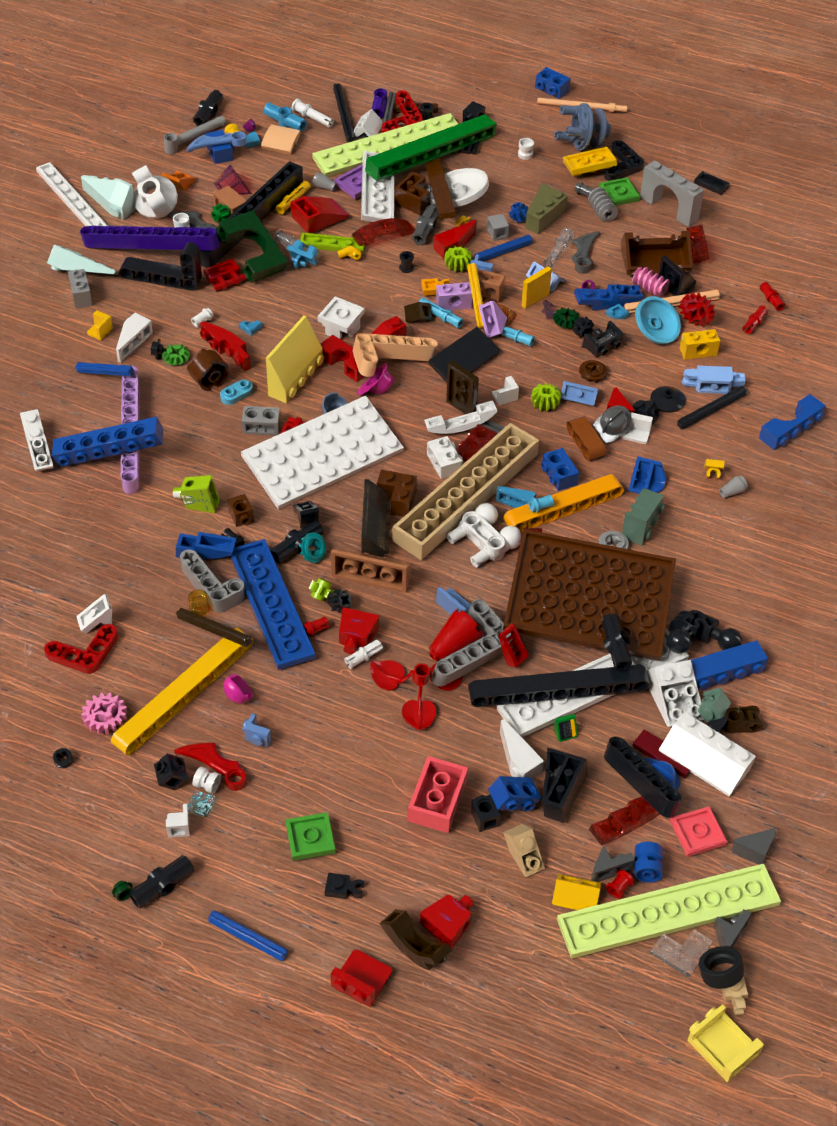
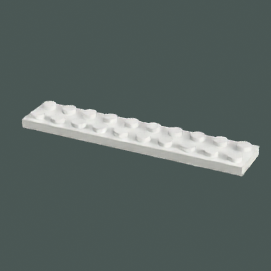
(533, 716)

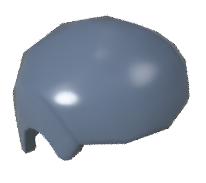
(332, 401)

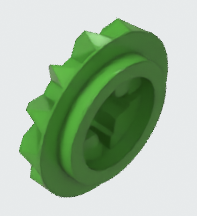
(175, 359)

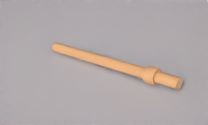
(611, 106)

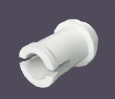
(205, 315)

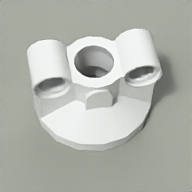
(159, 202)

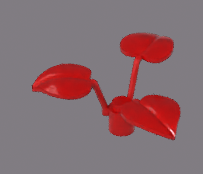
(415, 713)

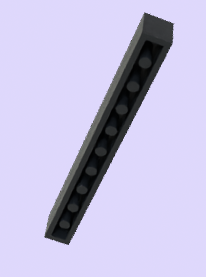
(262, 204)

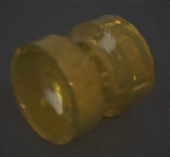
(198, 602)

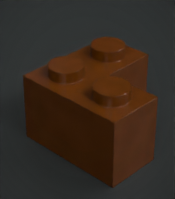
(412, 194)
(400, 490)

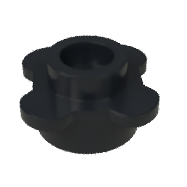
(157, 348)

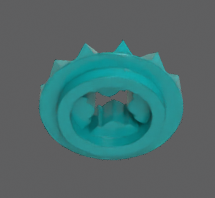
(316, 541)

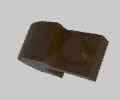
(412, 941)

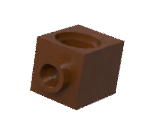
(240, 510)

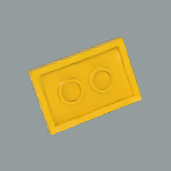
(589, 161)

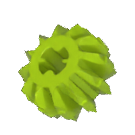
(458, 258)
(546, 397)

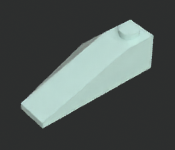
(113, 195)
(66, 259)

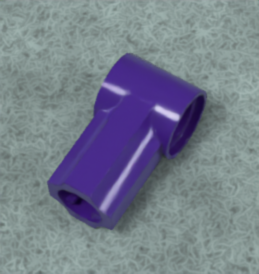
(379, 102)

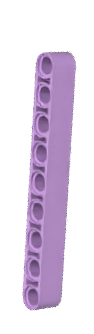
(129, 413)

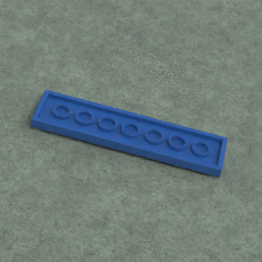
(272, 605)

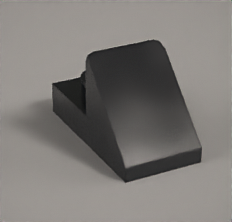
(306, 512)

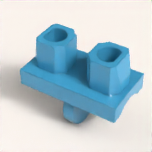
(302, 257)

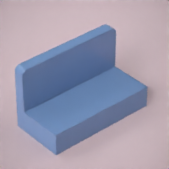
(555, 279)
(579, 393)
(450, 600)

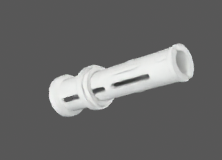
(307, 111)

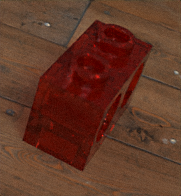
(698, 244)
(475, 441)

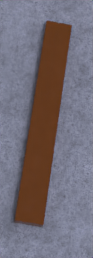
(440, 189)

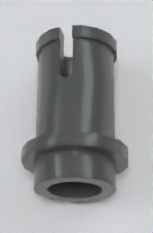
(582, 189)

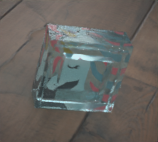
(200, 803)

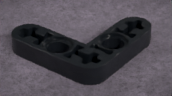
(632, 164)

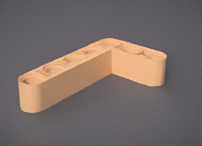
(370, 347)

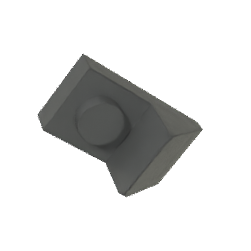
(608, 868)
(729, 933)

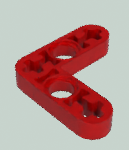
(407, 119)
(88, 655)

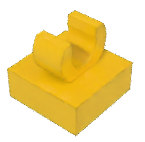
(713, 465)

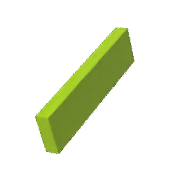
(329, 242)

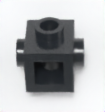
(170, 771)

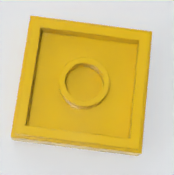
(536, 287)

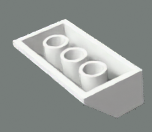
(707, 753)

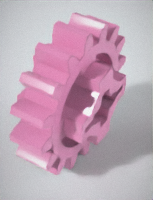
(104, 713)

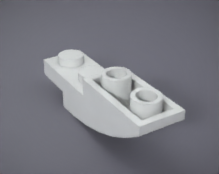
(36, 440)

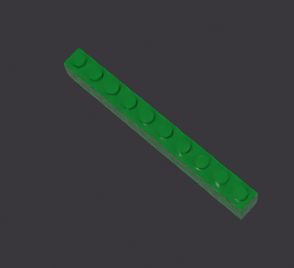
(429, 147)

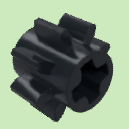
(583, 326)
(339, 600)

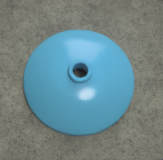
(658, 320)

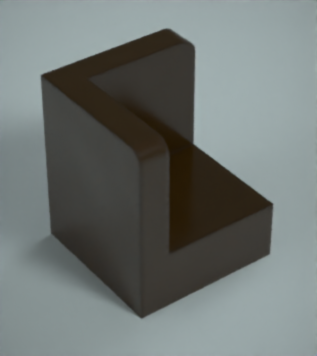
(418, 311)

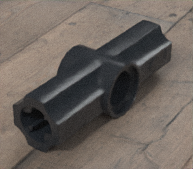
(208, 108)
(293, 540)
(617, 642)
(161, 881)

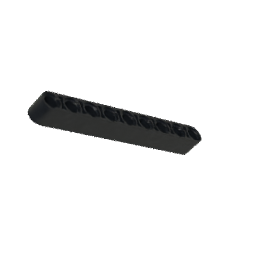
(557, 686)

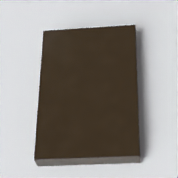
(461, 388)

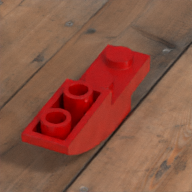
(226, 342)

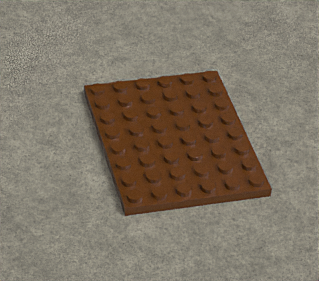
(570, 584)

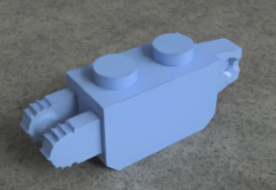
(713, 379)

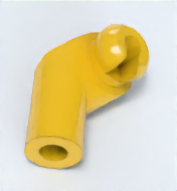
(351, 252)

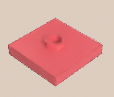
(698, 831)

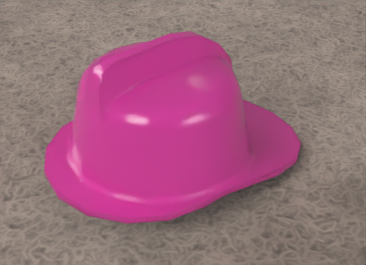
(379, 382)

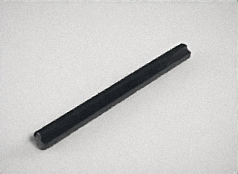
(343, 112)

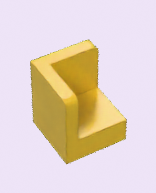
(101, 326)

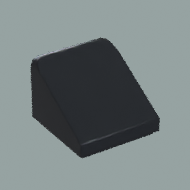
(718, 724)

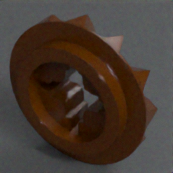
(589, 366)

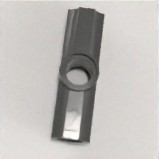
(425, 225)

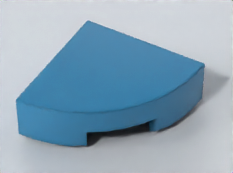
(252, 140)
(617, 312)
(250, 327)

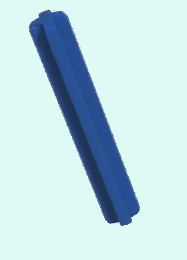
(505, 247)
(110, 369)
(248, 935)

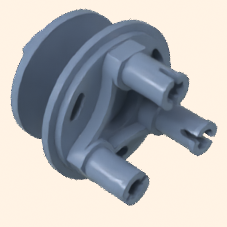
(585, 126)

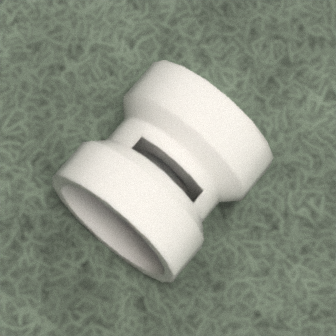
(525, 148)
(181, 220)
(207, 780)

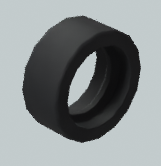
(724, 978)

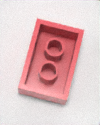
(437, 794)

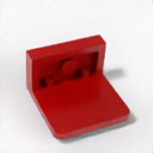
(361, 977)

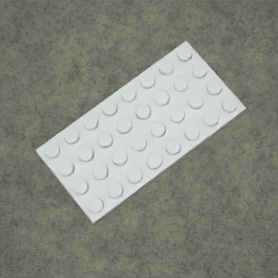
(321, 452)

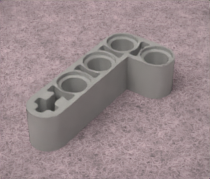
(220, 596)

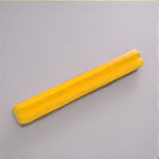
(476, 292)

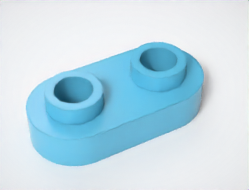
(236, 392)

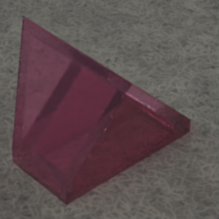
(232, 179)

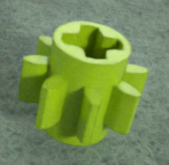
(320, 589)

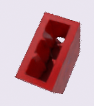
(357, 629)
(447, 918)

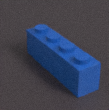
(729, 664)

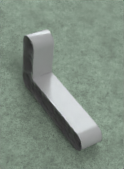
(475, 654)

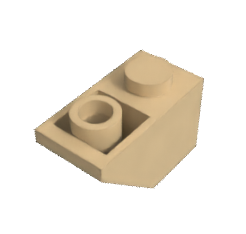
(524, 849)

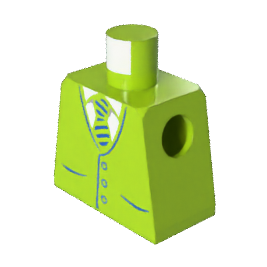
(198, 493)

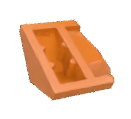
(180, 179)

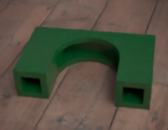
(250, 227)

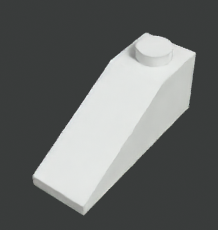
(134, 332)
(520, 756)

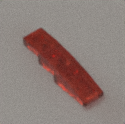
(623, 821)

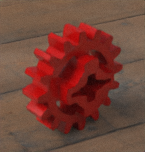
(697, 309)

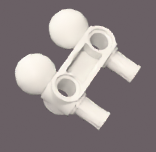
(478, 529)

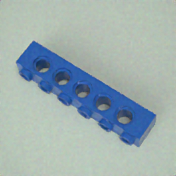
(107, 441)

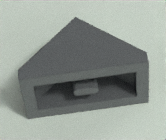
(754, 846)

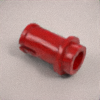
(316, 626)

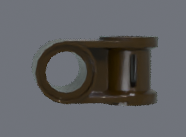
(742, 719)

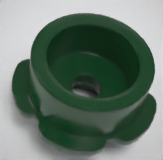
(121, 890)

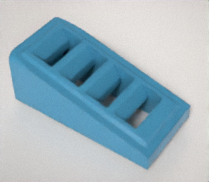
(514, 497)

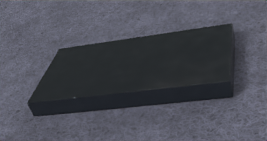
(468, 351)

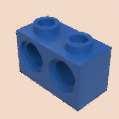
(552, 82)
(560, 469)
(514, 793)

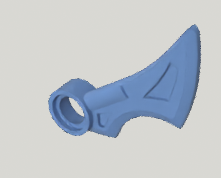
(236, 139)

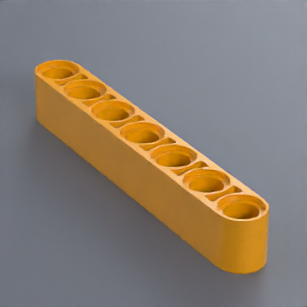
(567, 503)

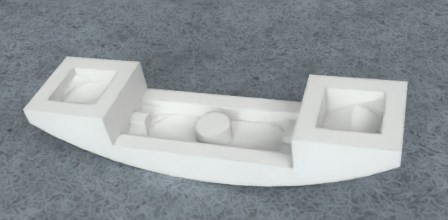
(462, 423)

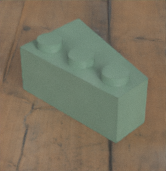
(643, 516)

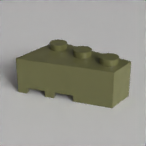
(545, 208)

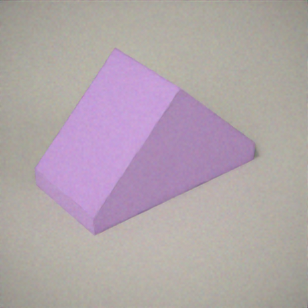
(492, 318)

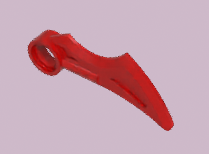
(208, 755)

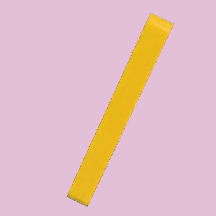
(177, 695)

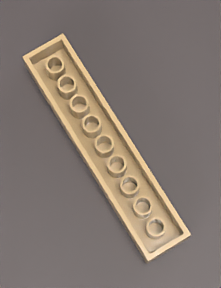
(465, 490)

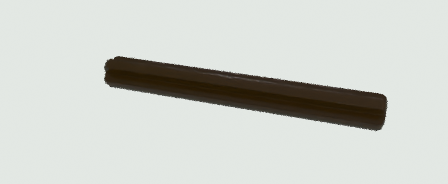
(214, 627)

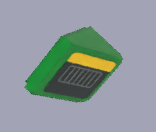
(565, 728)

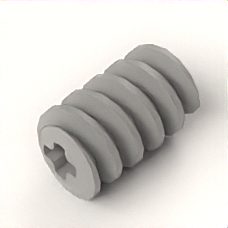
(602, 205)

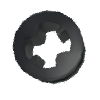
(60, 753)

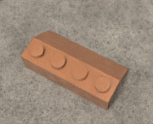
(370, 569)

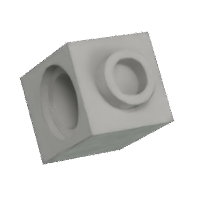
(497, 227)

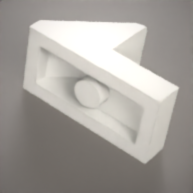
(96, 613)

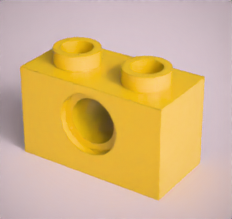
(699, 344)

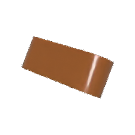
(586, 438)

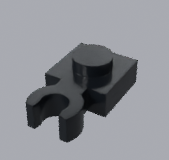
(340, 885)

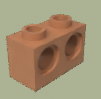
(490, 284)

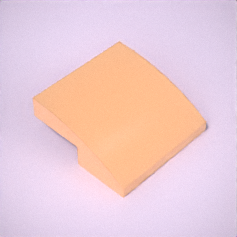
(280, 139)

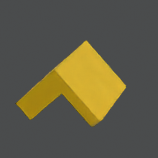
(575, 892)

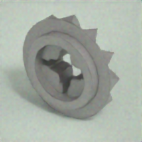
(617, 538)

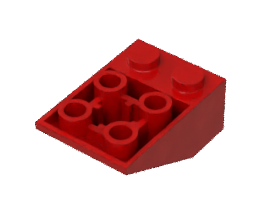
(316, 212)

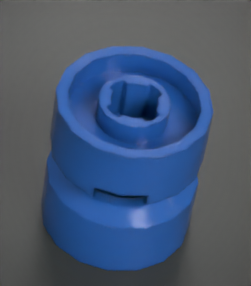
(648, 862)

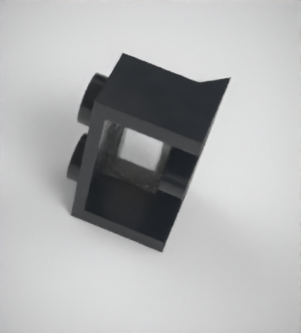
(603, 341)

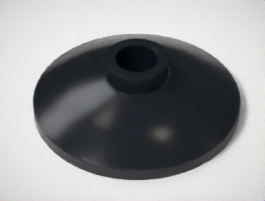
(668, 399)

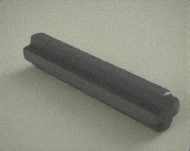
(390, 107)

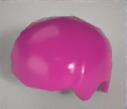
(237, 689)

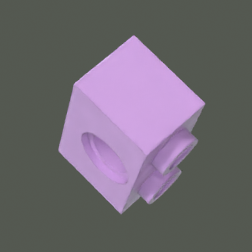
(454, 296)

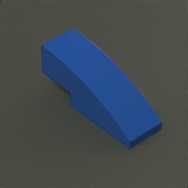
(206, 545)

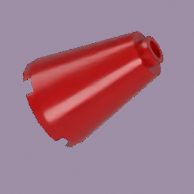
(455, 634)

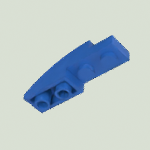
(606, 298)

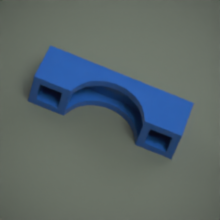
(779, 432)

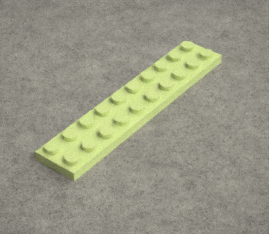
(350, 155)
(667, 910)

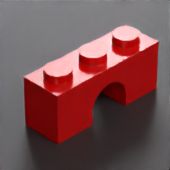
(337, 350)

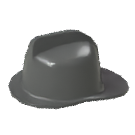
(612, 423)

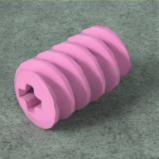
(650, 283)

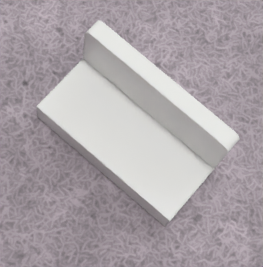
(368, 123)
(639, 429)

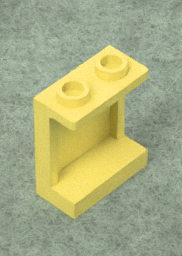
(723, 1043)

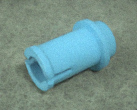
(540, 503)

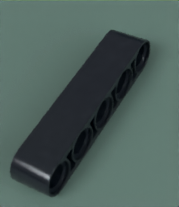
(642, 777)

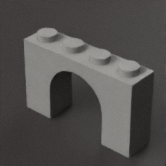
(687, 193)

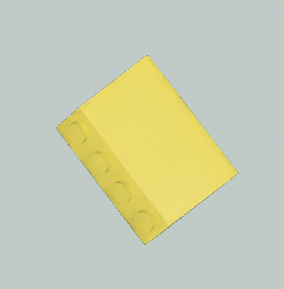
(293, 361)

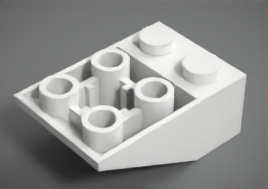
(675, 690)

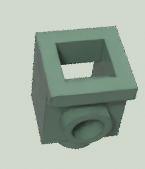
(714, 705)

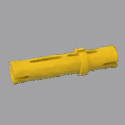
(297, 193)

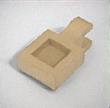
(736, 995)

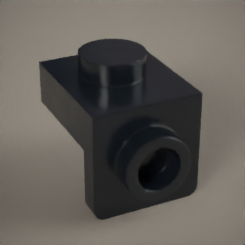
(647, 408)

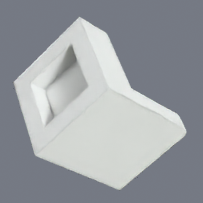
(508, 393)
(178, 823)

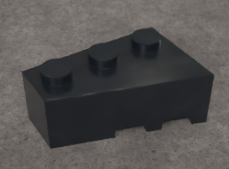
(562, 783)

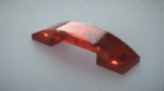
(366, 234)

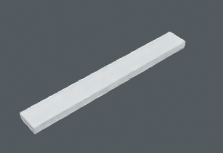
(69, 195)

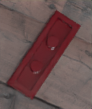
(650, 744)

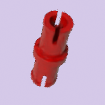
(772, 296)
(755, 319)

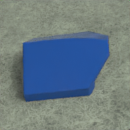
(647, 475)

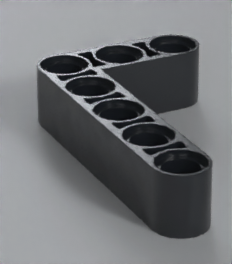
(182, 277)

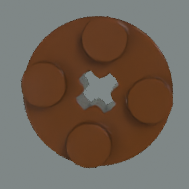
(208, 369)

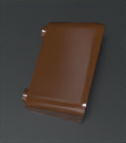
(649, 252)

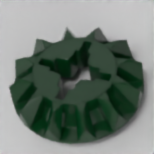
(560, 320)

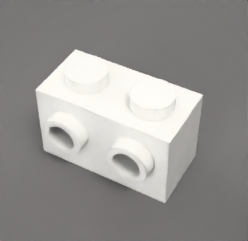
(444, 456)

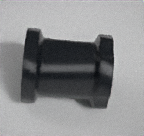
(426, 109)
(406, 262)

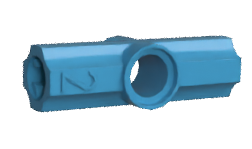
(285, 116)

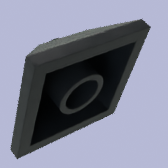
(680, 280)

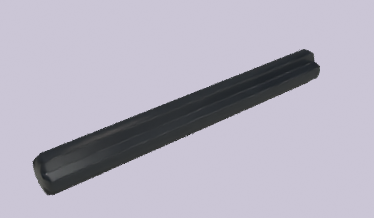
(711, 407)

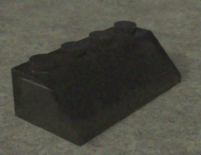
(375, 520)

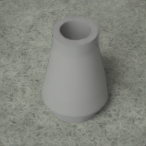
(322, 181)
(734, 486)

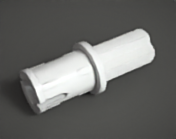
(363, 654)

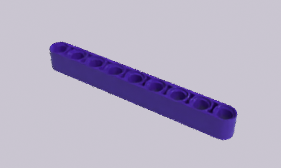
(148, 237)

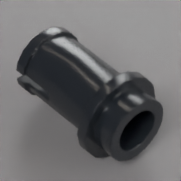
(239, 539)

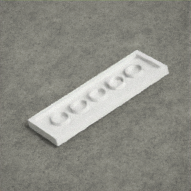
(377, 196)

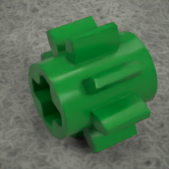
(220, 212)

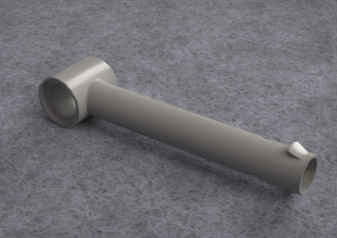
(172, 140)

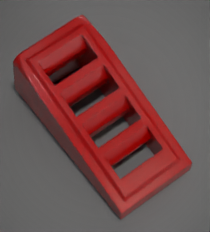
(521, 653)

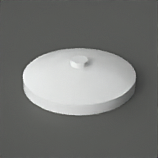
(464, 185)

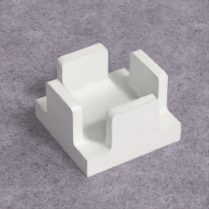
(341, 316)

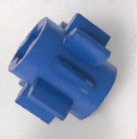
(518, 212)

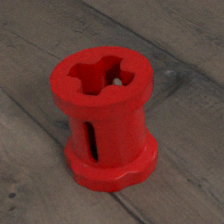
(620, 884)

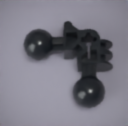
(695, 623)

